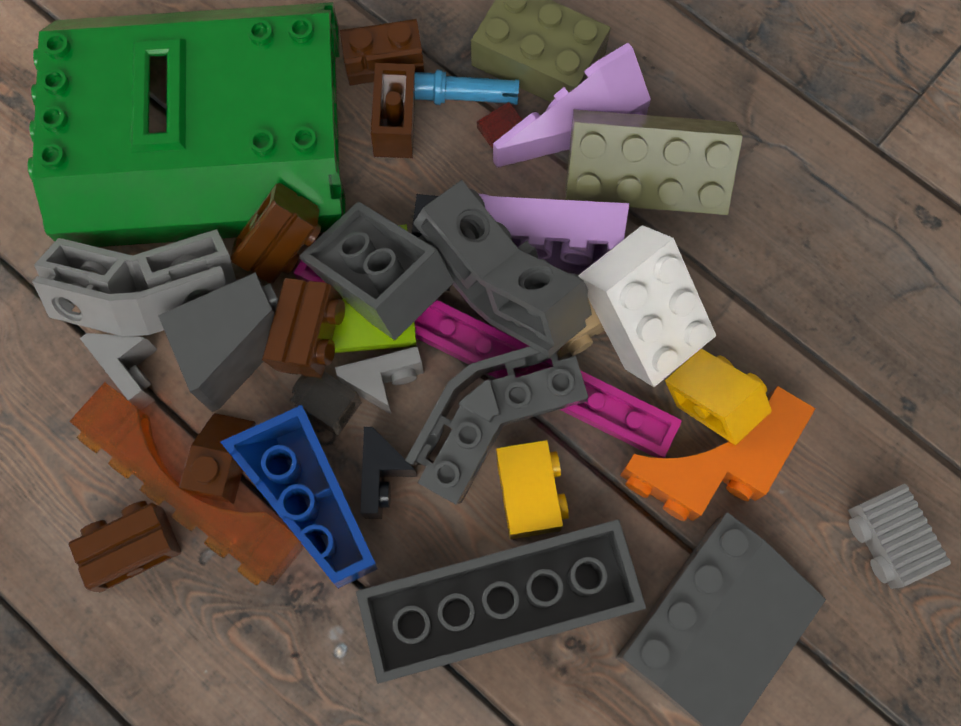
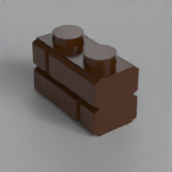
(380, 43)
(276, 234)
(304, 328)
(124, 547)

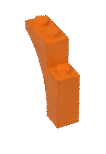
(746, 468)

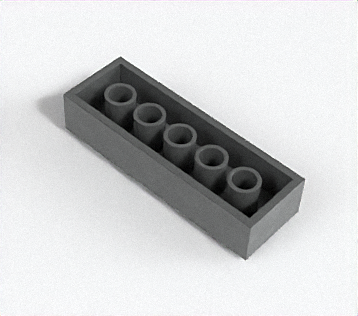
(499, 601)

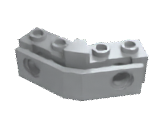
(129, 288)

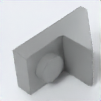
(120, 360)
(369, 375)

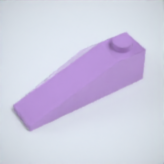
(611, 86)

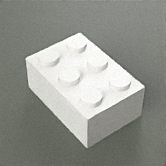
(648, 304)

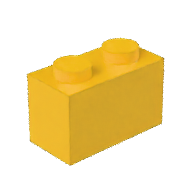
(719, 395)
(530, 489)

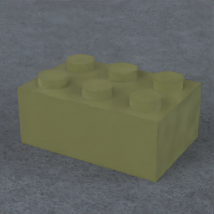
(538, 44)

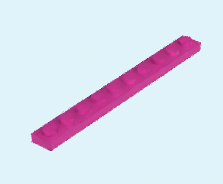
(606, 408)

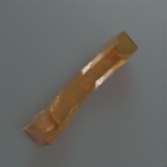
(125, 433)

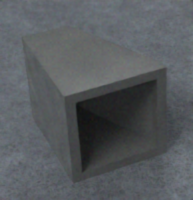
(221, 337)

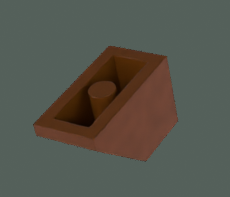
(393, 110)
(209, 466)

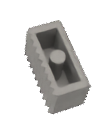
(897, 537)

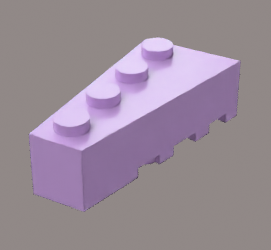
(562, 231)

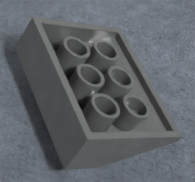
(722, 625)

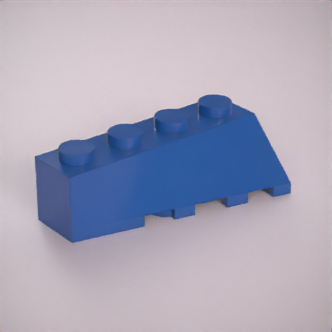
(299, 484)

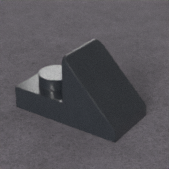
(378, 462)

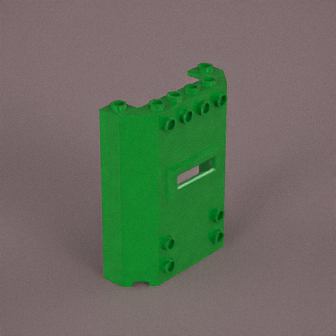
(243, 112)

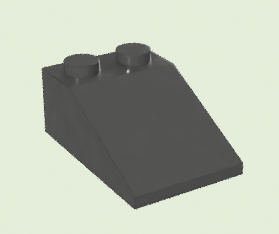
(379, 269)

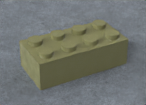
(653, 161)

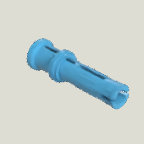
(439, 87)

